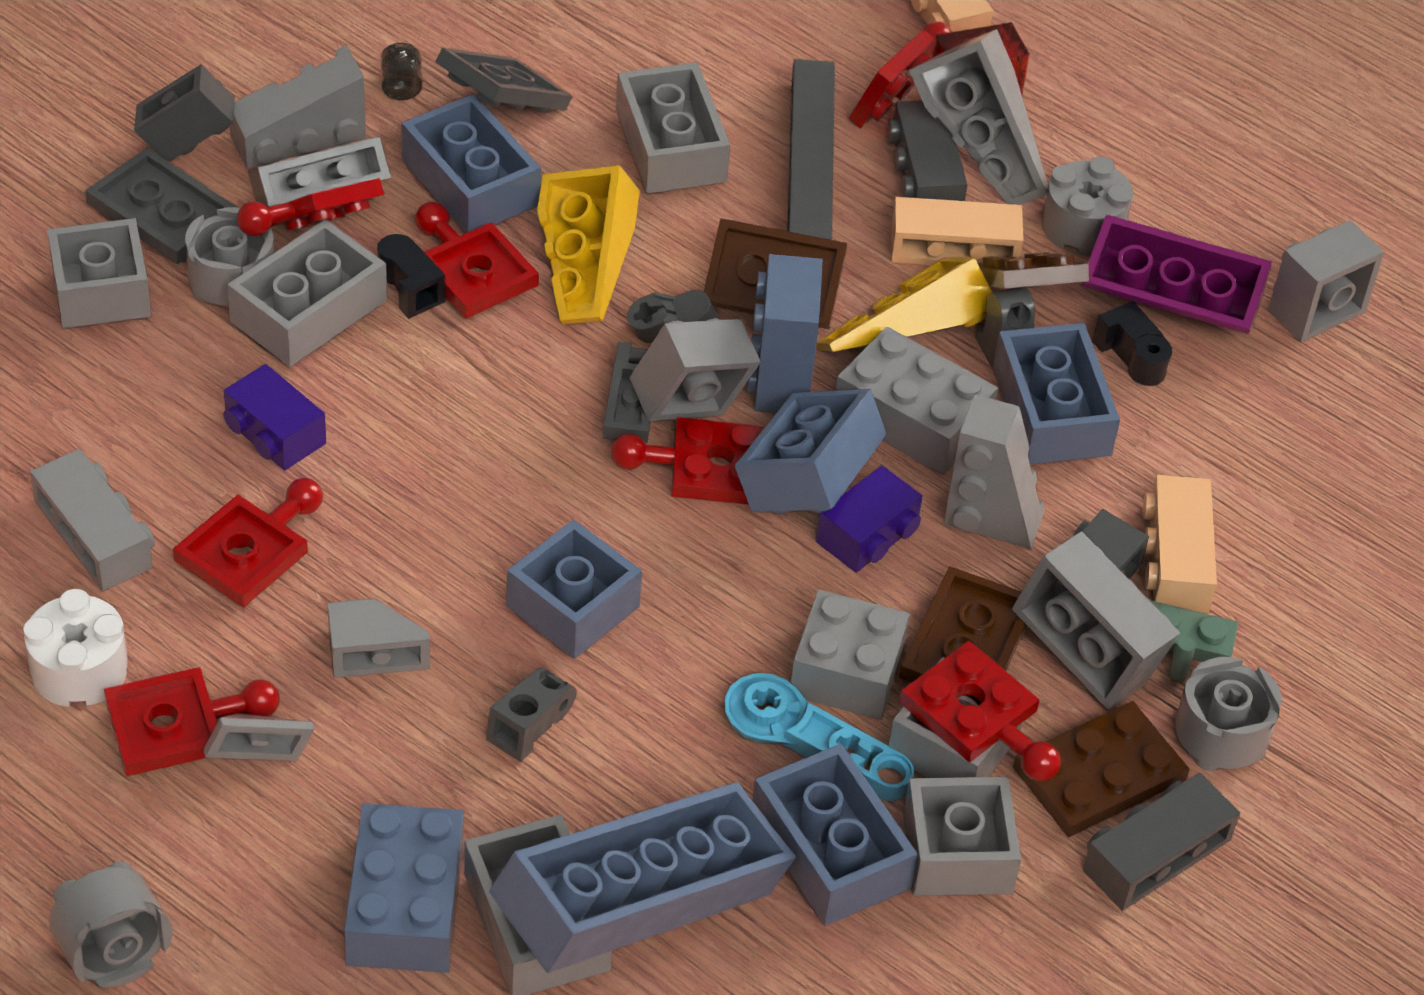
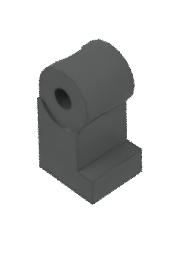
(1005, 311)
(529, 712)

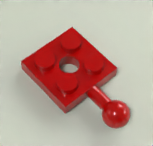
(895, 77)
(332, 204)
(480, 248)
(693, 447)
(243, 525)
(185, 699)
(976, 728)

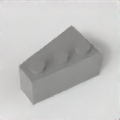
(302, 115)
(992, 476)

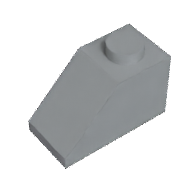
(374, 639)

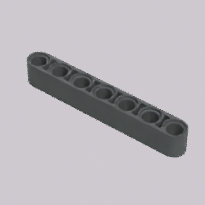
(811, 148)

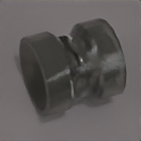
(401, 71)

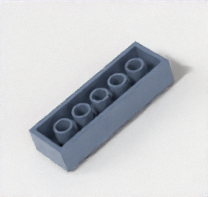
(640, 875)

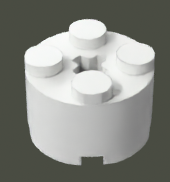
(75, 649)

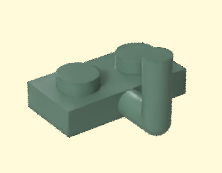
(1200, 638)

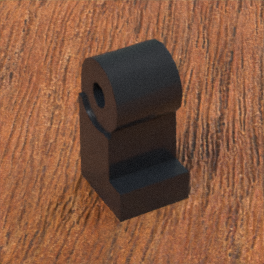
(412, 273)
(1135, 342)

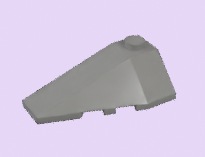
(983, 107)

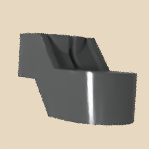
(654, 310)

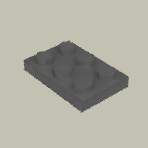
(502, 80)
(159, 198)

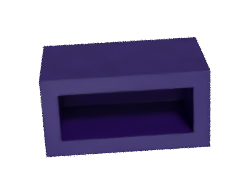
(274, 417)
(870, 519)

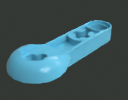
(808, 729)

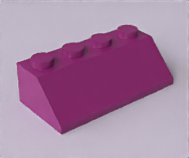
(1177, 274)

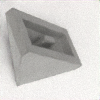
(258, 738)

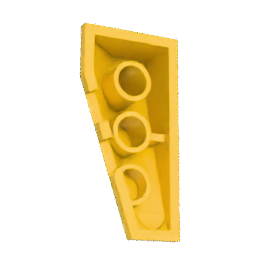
(587, 233)
(934, 299)

